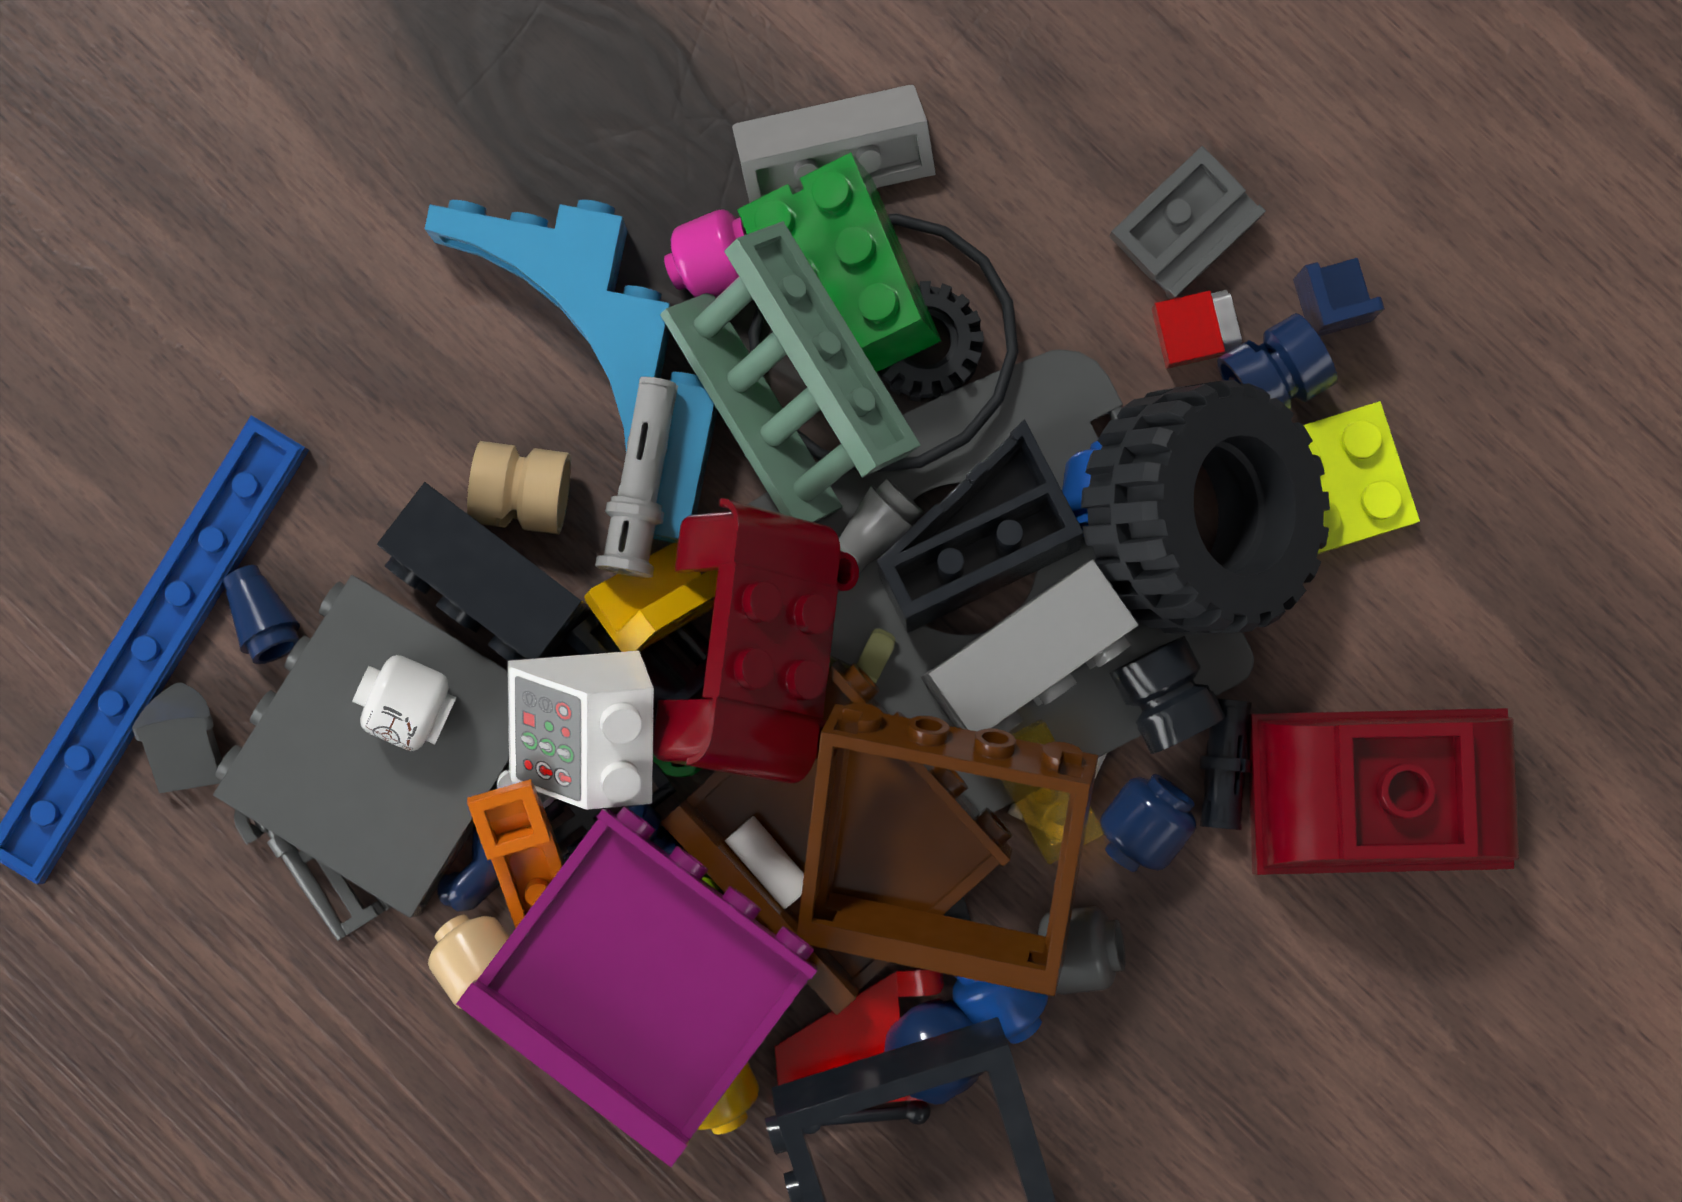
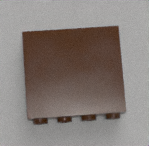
(900, 841)

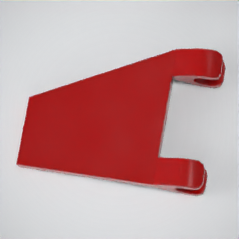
(856, 1031)

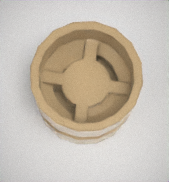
(519, 487)

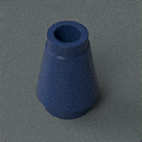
(259, 615)

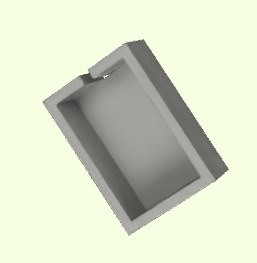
(1033, 652)

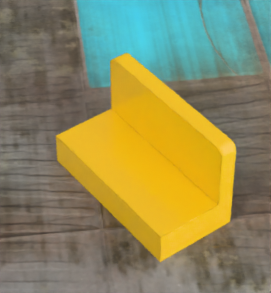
(648, 609)

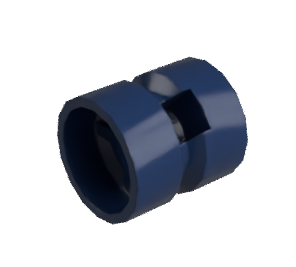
(1285, 365)

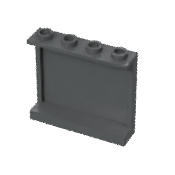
(349, 797)

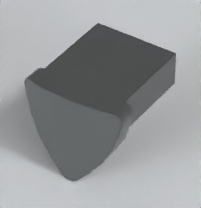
(179, 739)

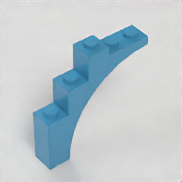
(579, 273)

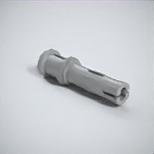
(635, 507)

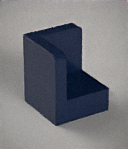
(1335, 296)

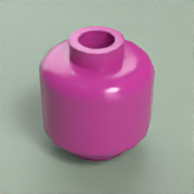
(699, 253)

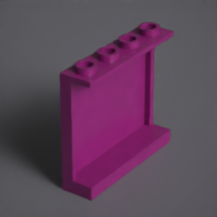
(640, 983)

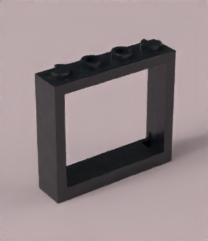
(898, 1075)

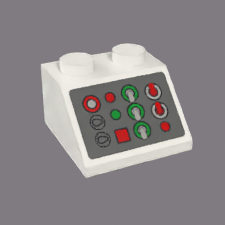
(583, 728)

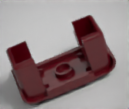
(764, 643)

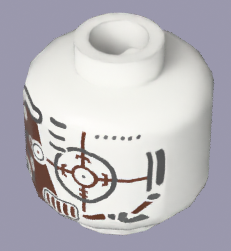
(404, 702)

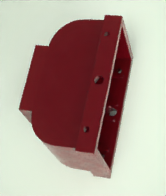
(1382, 791)

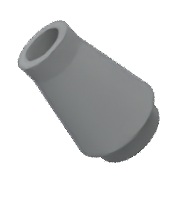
(878, 523)

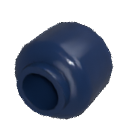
(1148, 823)

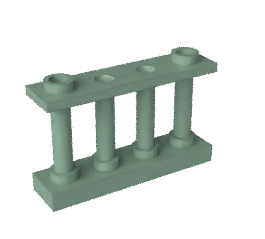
(825, 356)

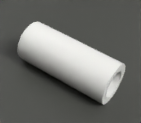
(767, 861)

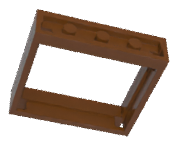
(923, 937)

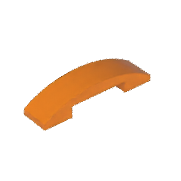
(518, 842)

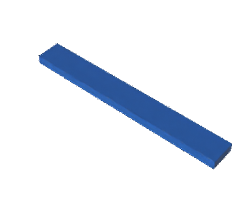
(147, 649)

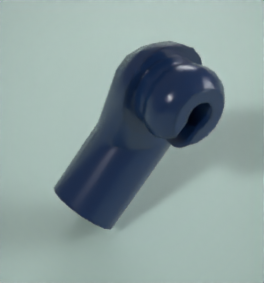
(471, 885)

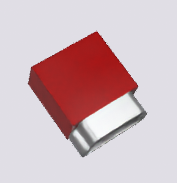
(1196, 327)

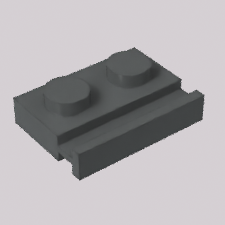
(1187, 223)

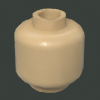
(464, 952)

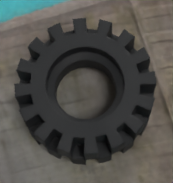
(959, 363)

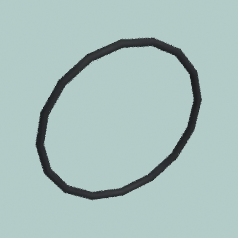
(1007, 366)

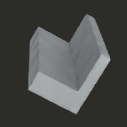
(879, 128)

